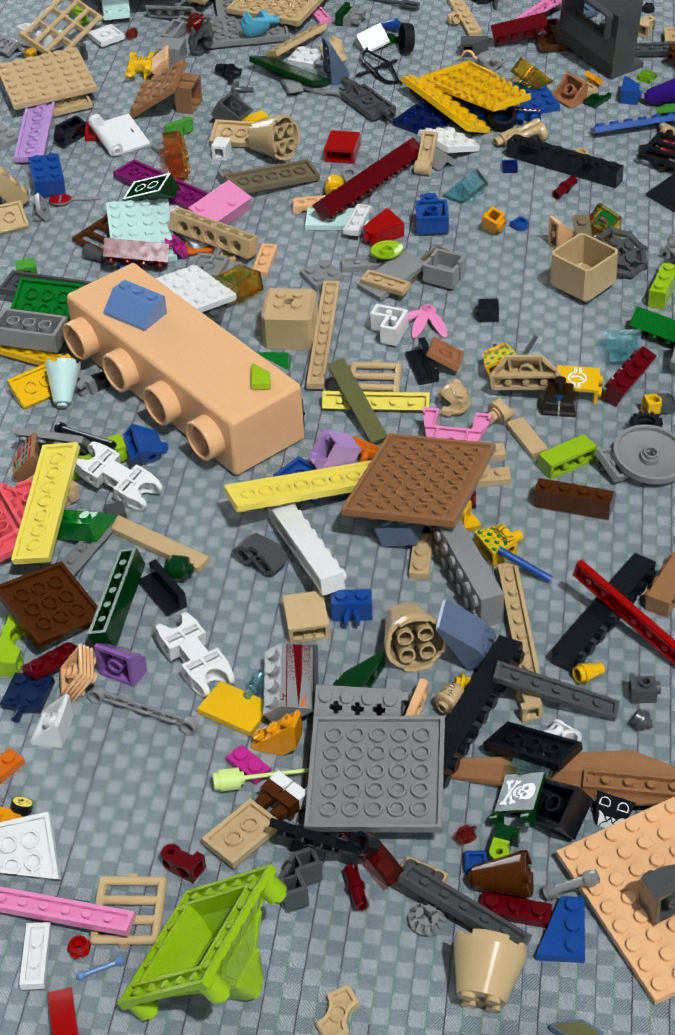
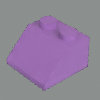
(120, 664)

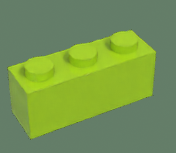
(662, 287)
(567, 456)

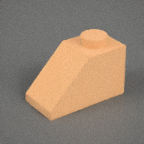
(558, 232)

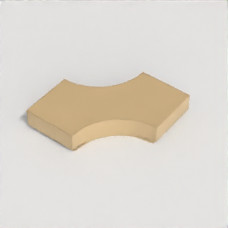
(341, 1005)

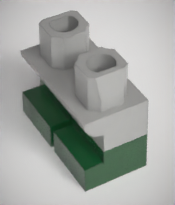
(348, 16)

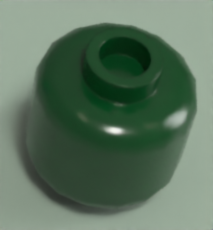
(179, 567)

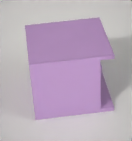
(334, 449)

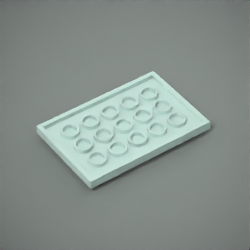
(141, 221)

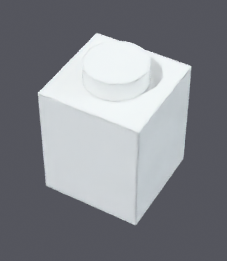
(221, 148)

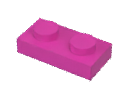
(247, 762)

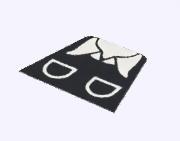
(611, 809)

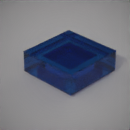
(509, 166)

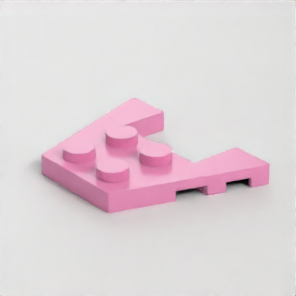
(480, 425)

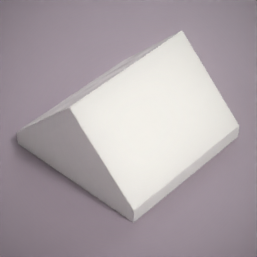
(372, 38)
(53, 723)

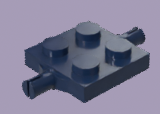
(26, 695)

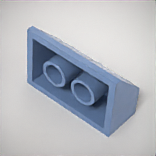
(135, 305)

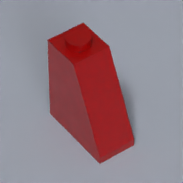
(383, 227)

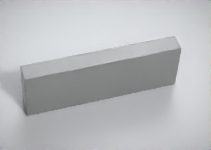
(361, 263)

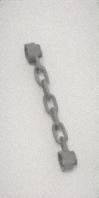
(188, 725)

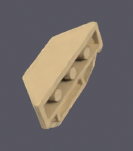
(523, 373)

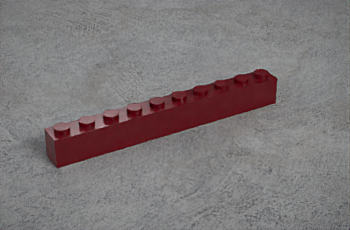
(367, 179)

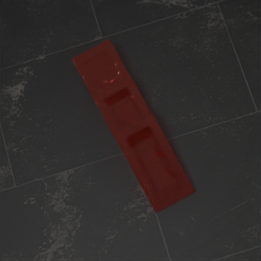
(382, 865)

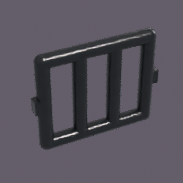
(656, 141)

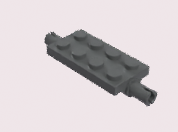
(367, 100)

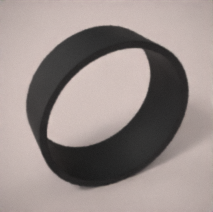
(406, 37)

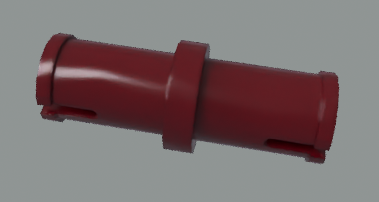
(564, 187)
(356, 887)

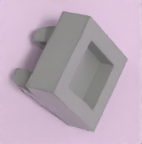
(86, 385)

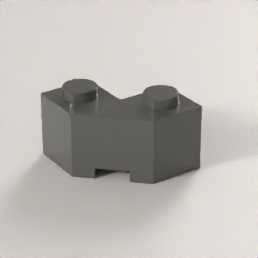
(262, 551)
(301, 870)

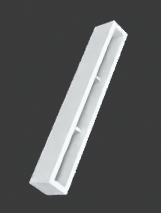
(307, 548)

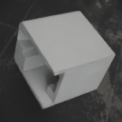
(177, 48)

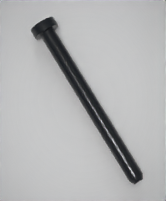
(61, 427)

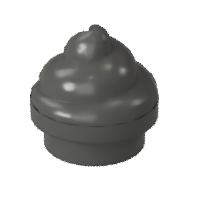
(642, 720)

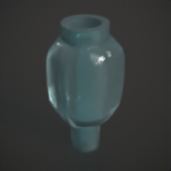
(255, 684)

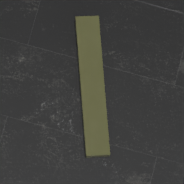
(357, 401)

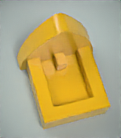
(469, 520)

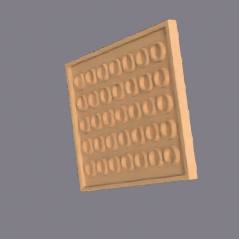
(621, 858)

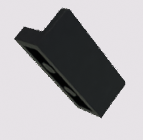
(423, 367)
(163, 589)

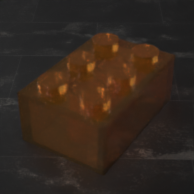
(176, 155)

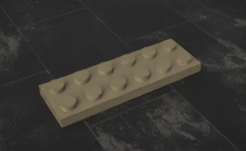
(274, 176)

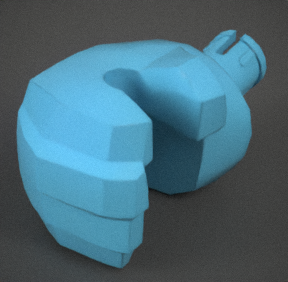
(256, 26)

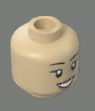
(448, 697)

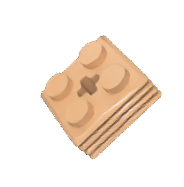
(78, 672)

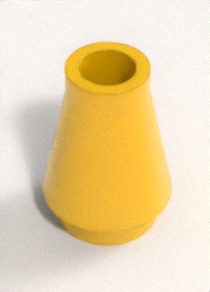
(587, 671)

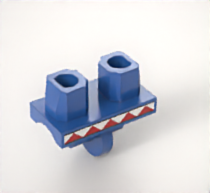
(526, 114)

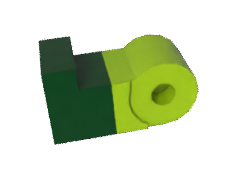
(503, 840)

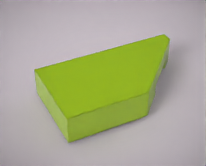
(260, 378)

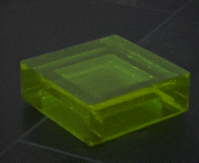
(646, 76)

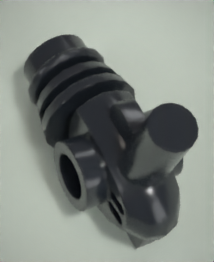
(228, 70)

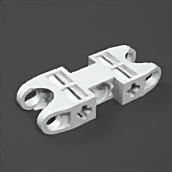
(125, 482)
(199, 664)

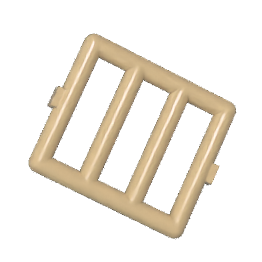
(376, 364)
(154, 920)

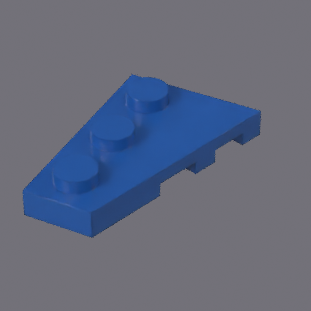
(565, 933)

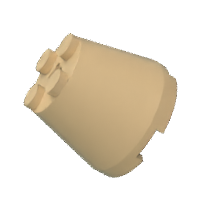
(275, 137)
(412, 637)
(487, 968)

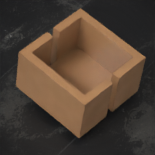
(188, 93)

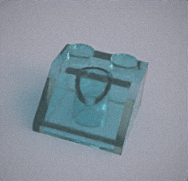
(467, 188)
(620, 345)

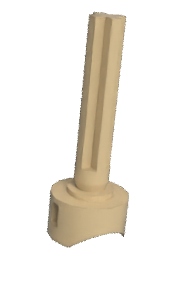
(500, 412)

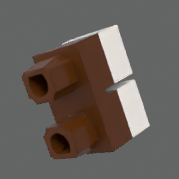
(283, 796)

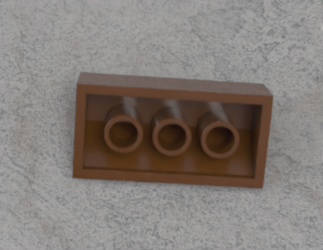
(574, 498)

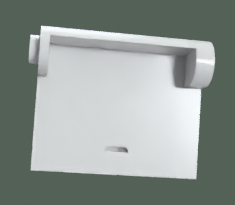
(117, 134)

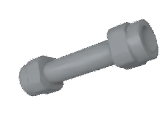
(553, 890)

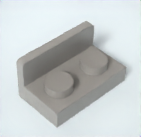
(8, 46)

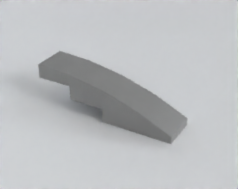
(176, 27)

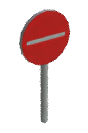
(64, 199)

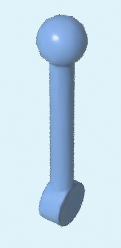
(119, 961)

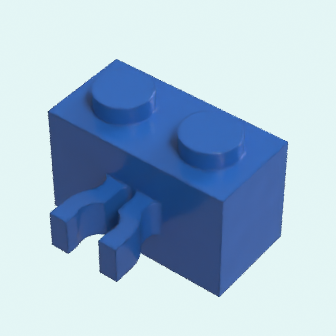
(352, 605)

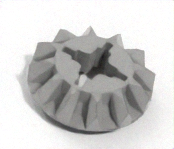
(423, 926)

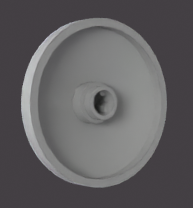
(646, 454)

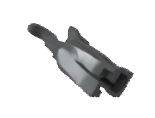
(202, 37)

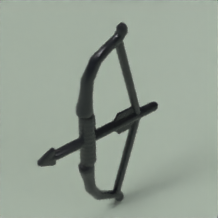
(373, 70)

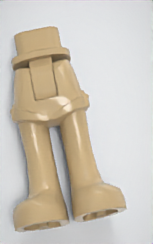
(532, 128)

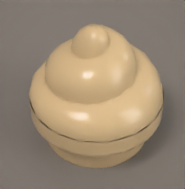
(453, 18)

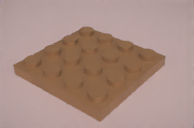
(157, 88)

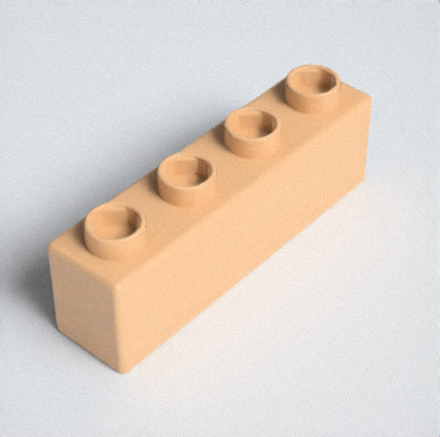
(188, 374)

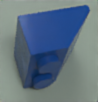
(432, 216)

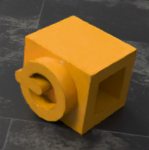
(493, 220)

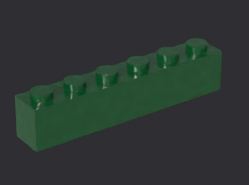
(117, 597)

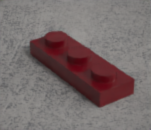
(48, 662)
(518, 909)

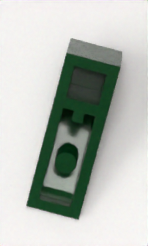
(364, 673)

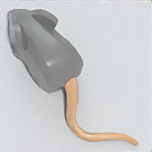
(492, 60)

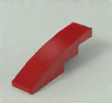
(63, 1012)

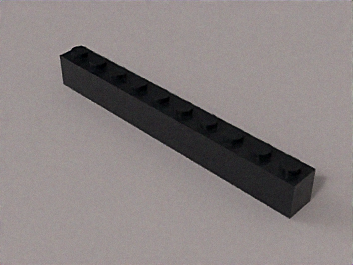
(476, 703)

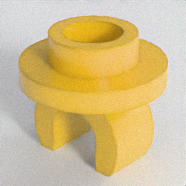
(461, 680)

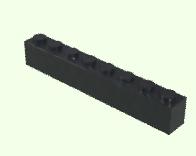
(565, 161)
(599, 618)

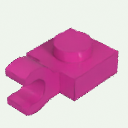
(178, 246)

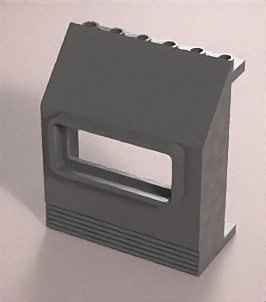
(609, 48)

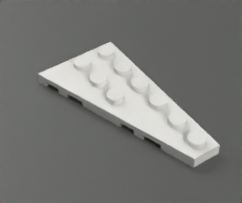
(29, 847)

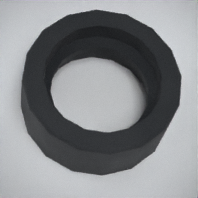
(500, 125)

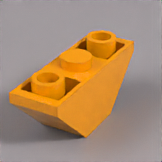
(279, 736)

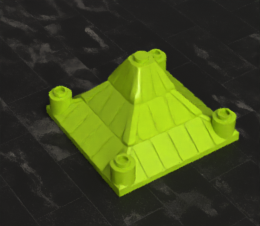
(208, 944)

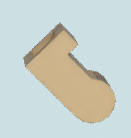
(646, 25)
(530, 706)

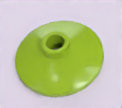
(387, 249)

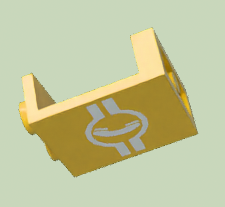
(584, 379)

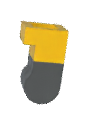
(658, 403)

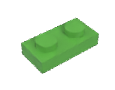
(184, 125)

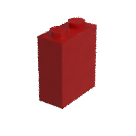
(342, 147)

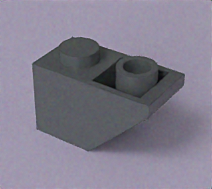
(474, 43)

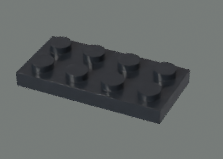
(533, 746)

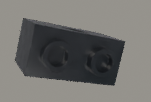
(69, 131)

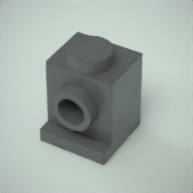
(643, 689)

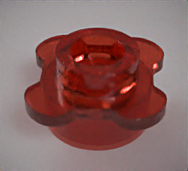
(465, 834)

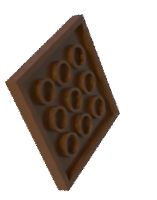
(48, 604)

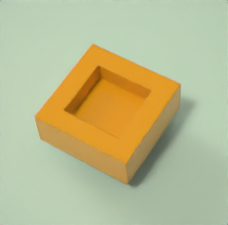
(593, 79)

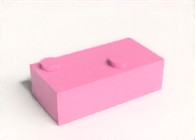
(223, 203)

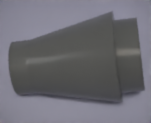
(91, 252)

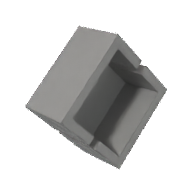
(444, 268)

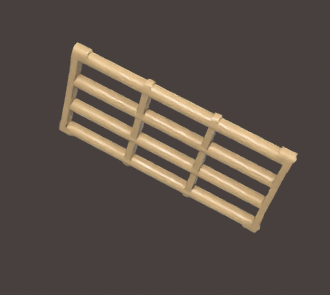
(61, 16)

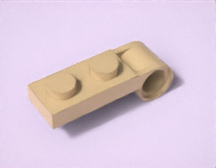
(426, 153)

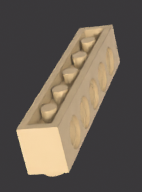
(213, 233)

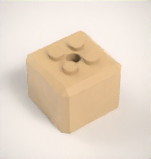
(584, 266)
(289, 318)

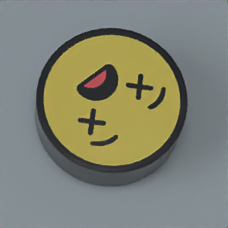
(21, 805)

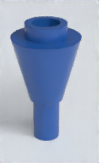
(392, 25)

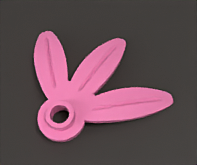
(426, 312)

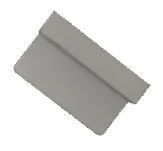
(441, 158)

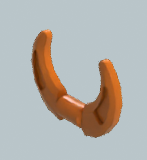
(191, 251)

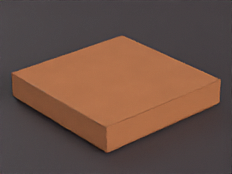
(445, 354)

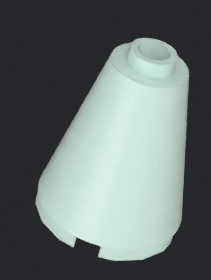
(62, 380)

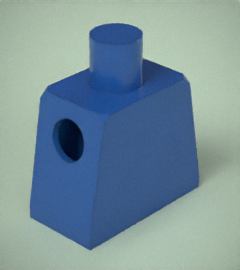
(143, 444)

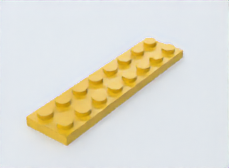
(445, 104)

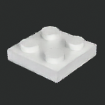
(106, 35)
(305, 57)

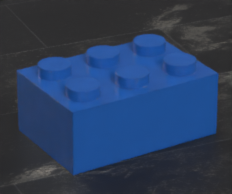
(47, 174)

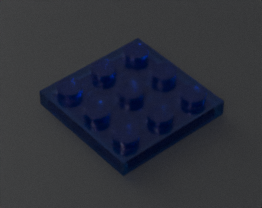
(421, 117)

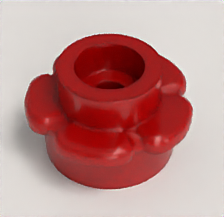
(79, 942)

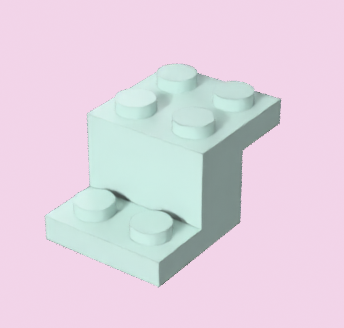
(115, 9)

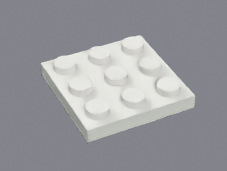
(452, 141)

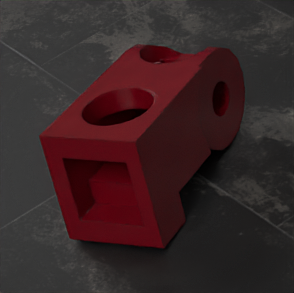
(182, 863)

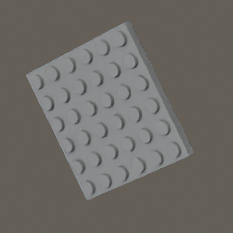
(376, 774)

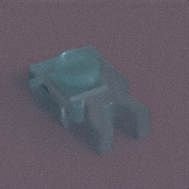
(527, 767)

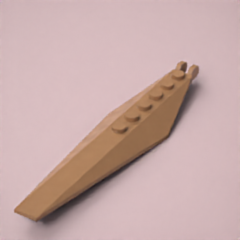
(613, 772)

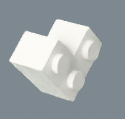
(390, 322)

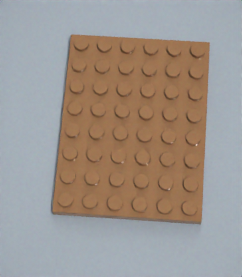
(419, 480)

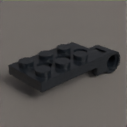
(327, 842)

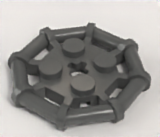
(627, 249)

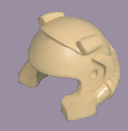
(457, 396)

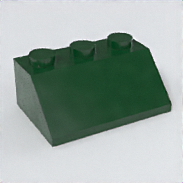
(153, 188)

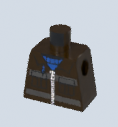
(560, 399)

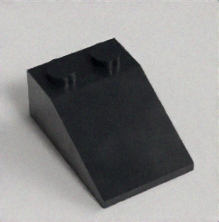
(561, 808)

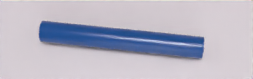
(524, 564)

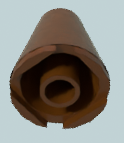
(504, 875)

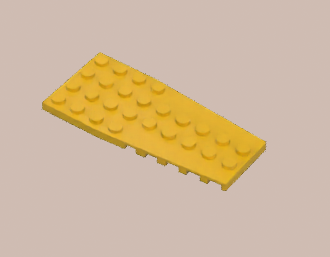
(478, 86)

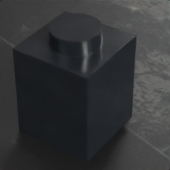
(487, 310)

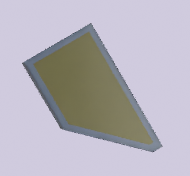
(575, 1027)

